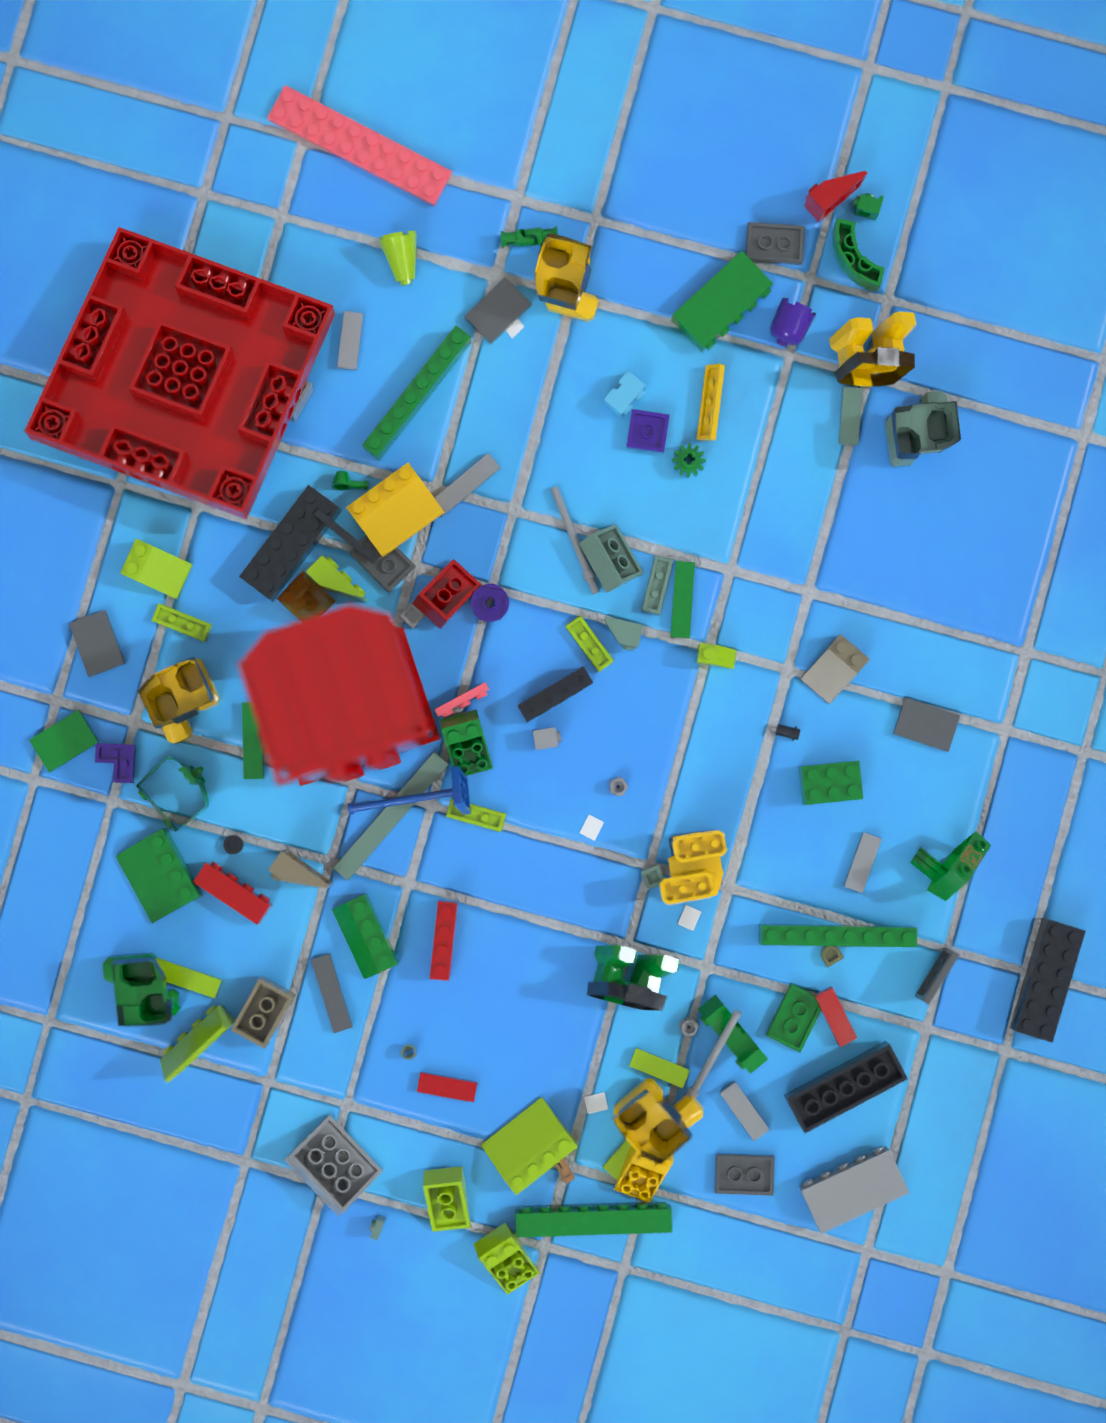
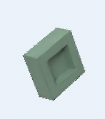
(652, 876)
(376, 1227)

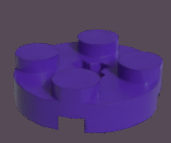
(483, 594)

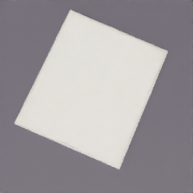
(515, 328)
(591, 827)
(689, 917)
(596, 1103)

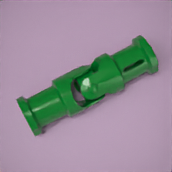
(518, 237)

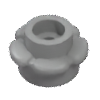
(623, 786)
(694, 1027)

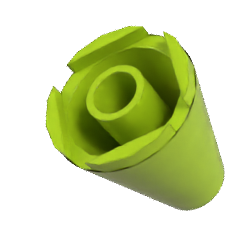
(401, 255)

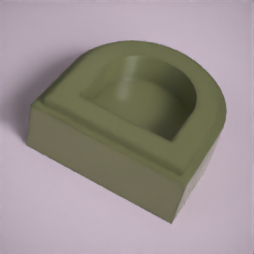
(830, 955)

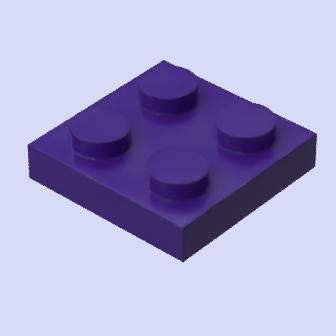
(647, 431)

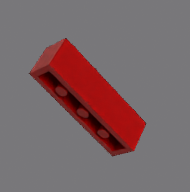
(232, 892)
(443, 940)

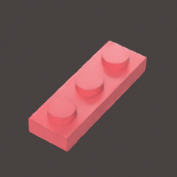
(462, 700)

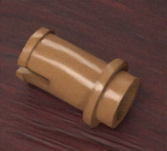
(565, 1171)

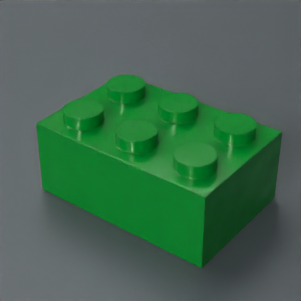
(830, 782)

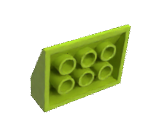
(195, 1042)
(529, 1145)

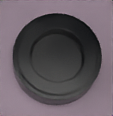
(233, 844)

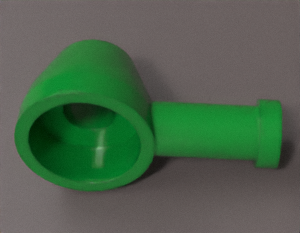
(342, 482)

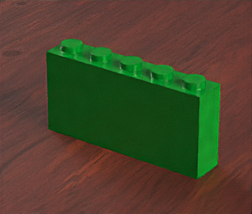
(722, 301)

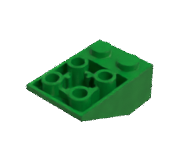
(466, 742)

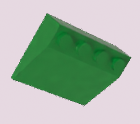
(159, 875)

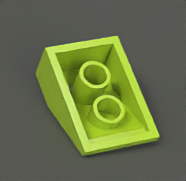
(156, 568)
(446, 1198)

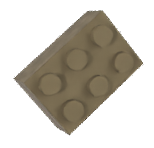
(263, 1012)

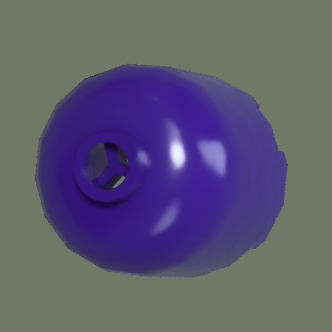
(791, 323)

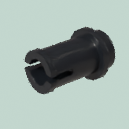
(788, 732)

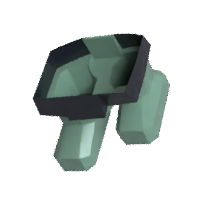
(922, 428)

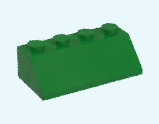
(365, 936)

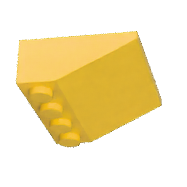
(395, 509)

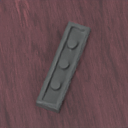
(332, 993)

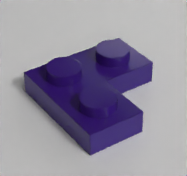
(123, 758)

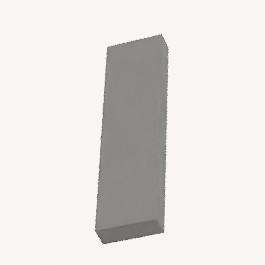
(467, 483)

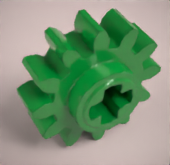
(695, 464)

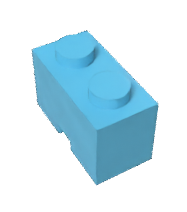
(629, 390)

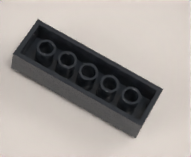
(289, 544)
(1047, 980)
(845, 1087)

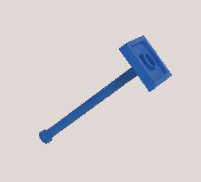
(459, 791)

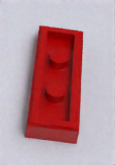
(835, 1016)
(447, 1087)

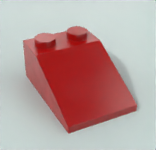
(831, 193)
(446, 593)

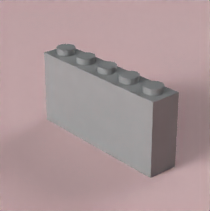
(853, 1189)

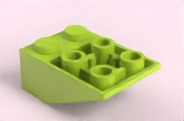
(329, 578)
(505, 1258)

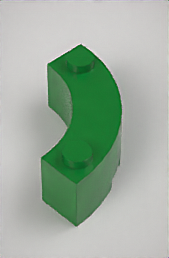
(851, 260)
(739, 1042)

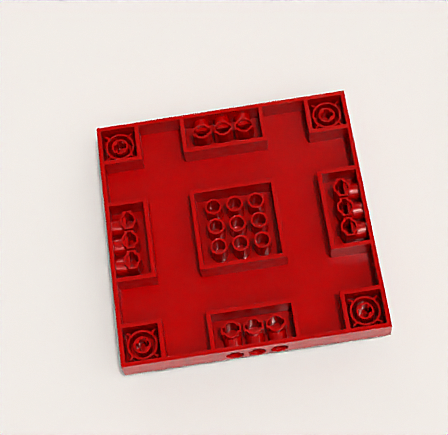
(181, 372)

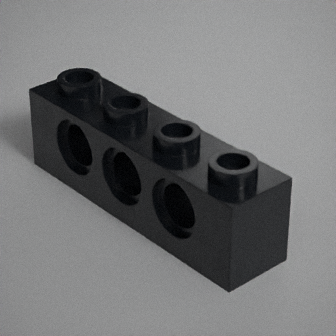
(555, 694)

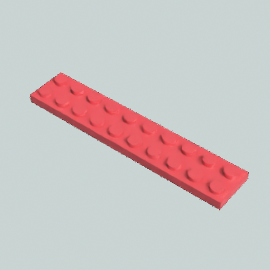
(359, 145)

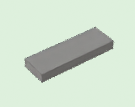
(350, 340)
(862, 862)
(744, 1111)

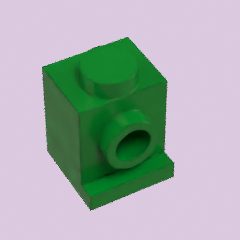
(867, 205)

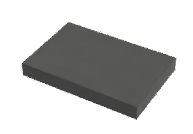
(775, 243)
(498, 310)
(386, 570)
(97, 643)
(926, 724)
(937, 975)
(744, 1174)

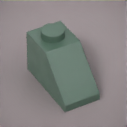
(625, 632)

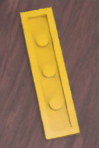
(710, 402)

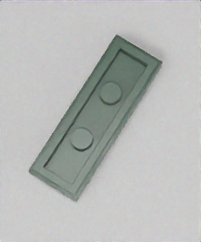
(850, 416)
(657, 585)

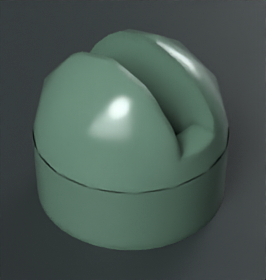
(406, 1048)

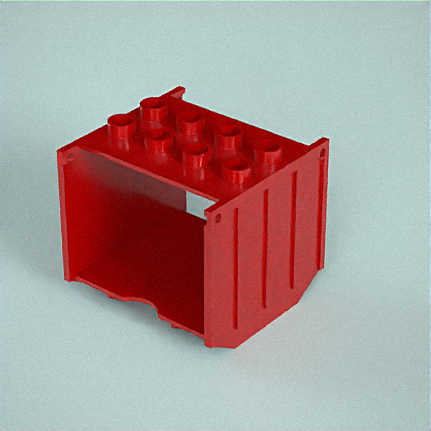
(336, 695)

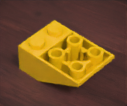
(641, 1176)

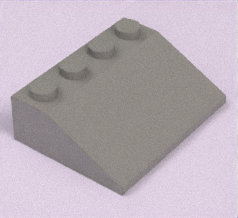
(333, 1165)

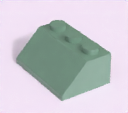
(611, 558)

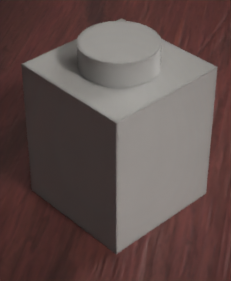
(546, 738)

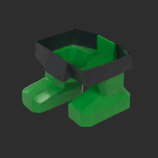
(644, 985)
(138, 996)

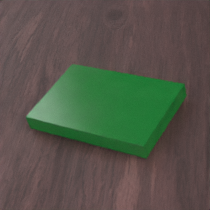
(64, 741)
(794, 1018)

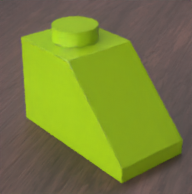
(716, 656)

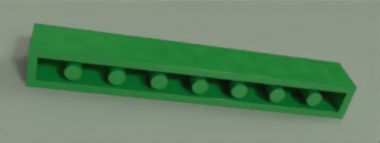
(417, 393)
(837, 935)
(593, 1220)

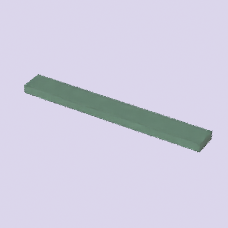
(389, 817)

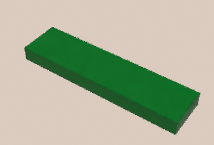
(682, 599)
(252, 754)

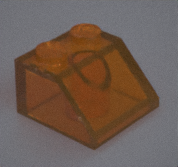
(305, 598)

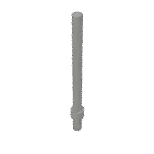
(588, 573)
(694, 1090)

